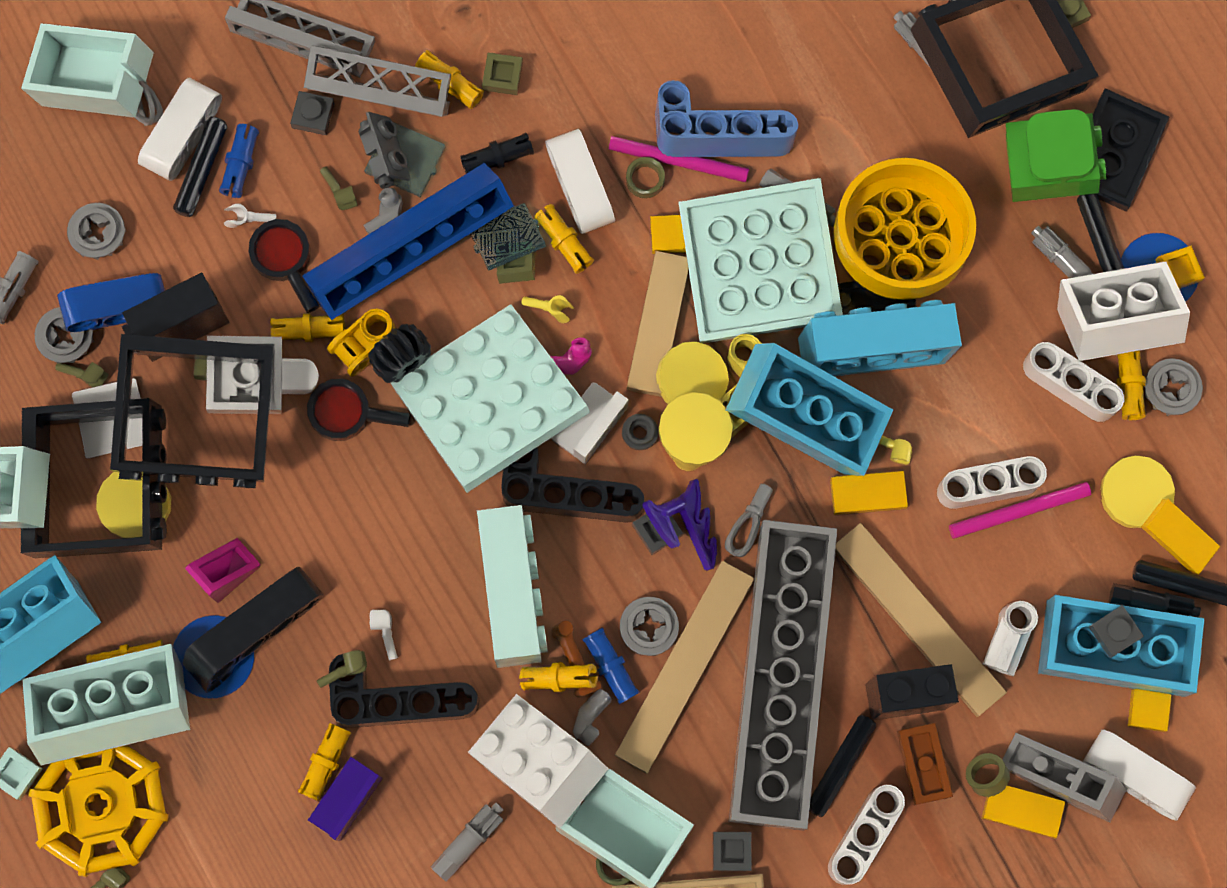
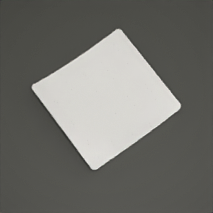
(98, 435)

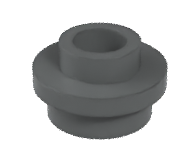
(645, 422)

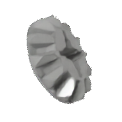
(80, 229)
(47, 338)
(1178, 372)
(659, 612)

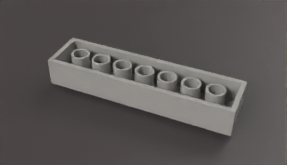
(783, 675)

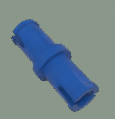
(239, 161)
(610, 665)

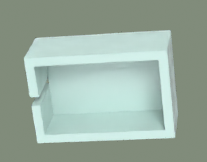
(87, 70)
(627, 830)

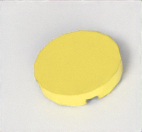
(692, 369)
(695, 429)
(1135, 489)
(121, 506)

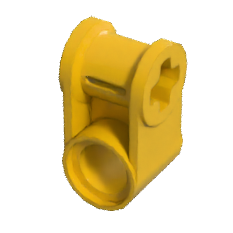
(359, 340)

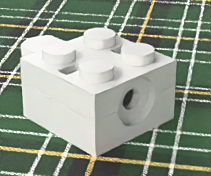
(236, 385)

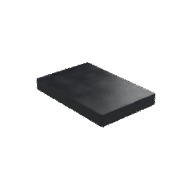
(1128, 143)

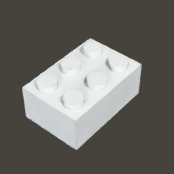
(1123, 311)
(538, 760)

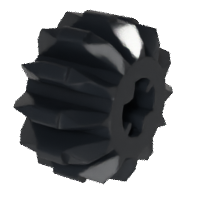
(399, 353)

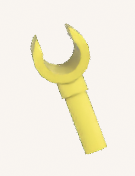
(553, 306)
(901, 449)

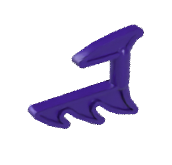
(698, 526)

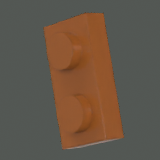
(924, 764)

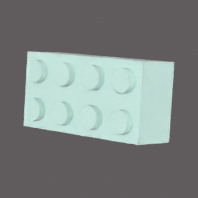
(23, 487)
(509, 587)
(105, 704)

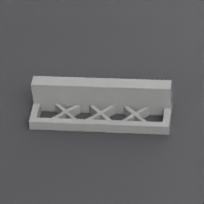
(294, 40)
(376, 94)

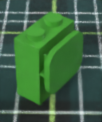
(1054, 155)

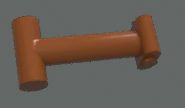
(563, 633)

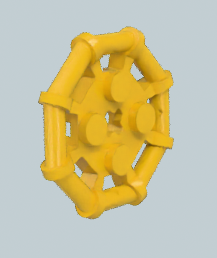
(116, 817)

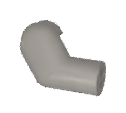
(390, 208)
(587, 714)

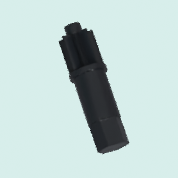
(1152, 600)

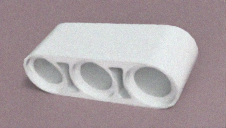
(179, 129)
(580, 181)
(1091, 382)
(1005, 471)
(1141, 774)
(882, 825)

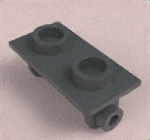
(379, 136)

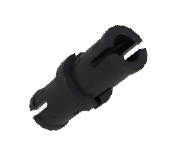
(498, 153)

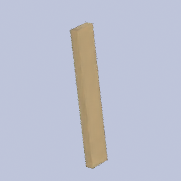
(918, 618)
(684, 667)

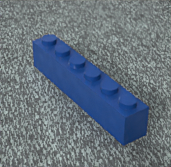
(408, 241)

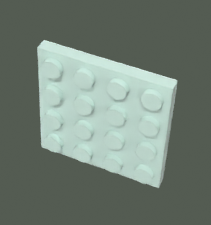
(759, 260)
(490, 398)

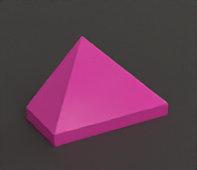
(223, 569)

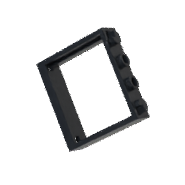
(957, 88)
(193, 350)
(36, 435)

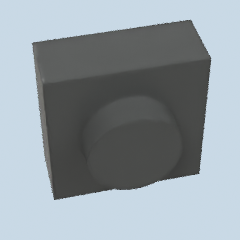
(312, 113)
(649, 534)
(1116, 631)
(732, 851)

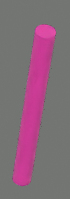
(694, 163)
(1019, 510)

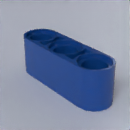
(103, 302)

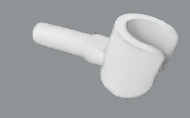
(246, 216)
(383, 621)

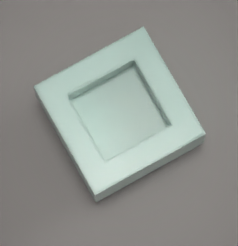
(17, 773)

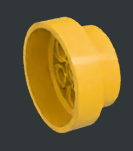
(920, 191)

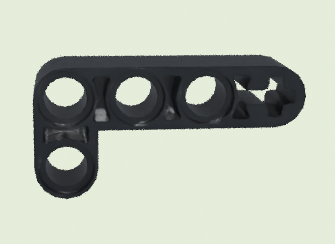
(574, 489)
(249, 627)
(405, 697)

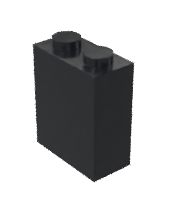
(179, 312)
(911, 692)

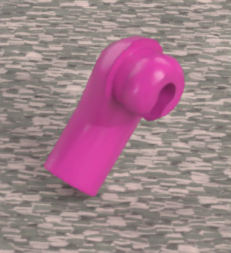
(575, 356)

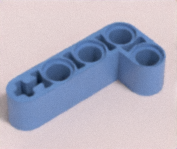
(770, 130)

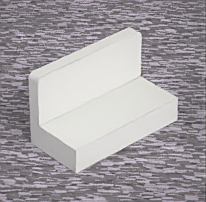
(587, 433)

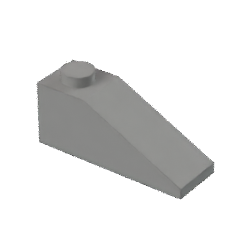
(1065, 777)

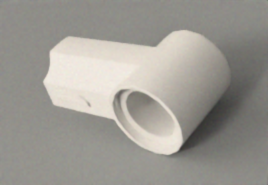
(1008, 640)

